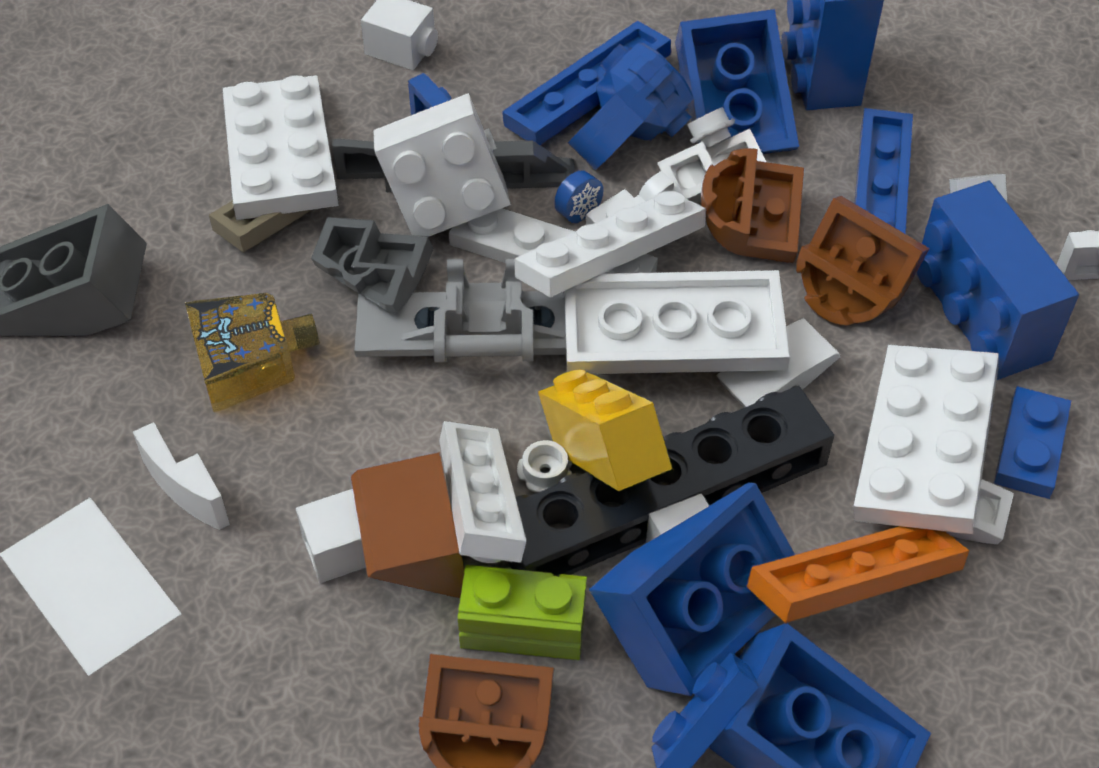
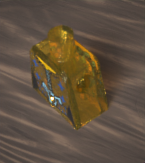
(246, 345)

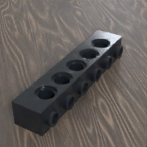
(795, 446)

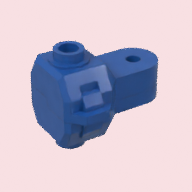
(637, 99)

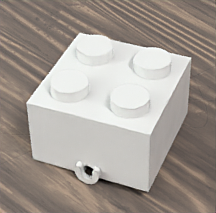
(441, 167)

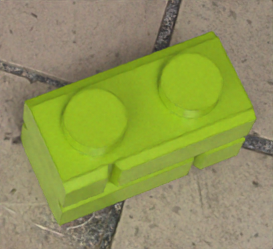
(522, 612)

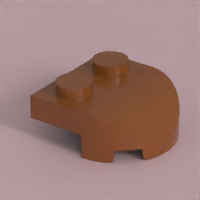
(754, 206)
(857, 264)
(485, 713)

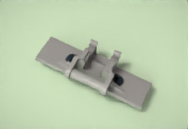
(465, 321)

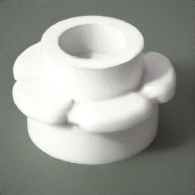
(711, 128)
(540, 455)

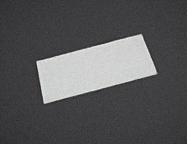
(90, 585)

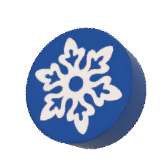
(578, 196)

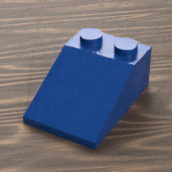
(742, 68)
(687, 591)
(814, 713)

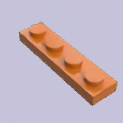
(854, 570)

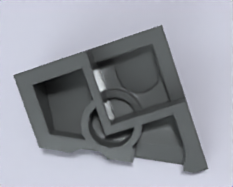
(372, 262)

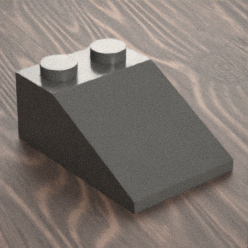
(71, 277)

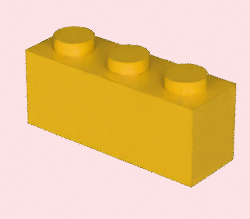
(605, 429)

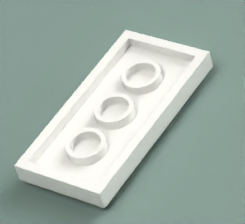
(278, 147)
(676, 323)
(928, 439)

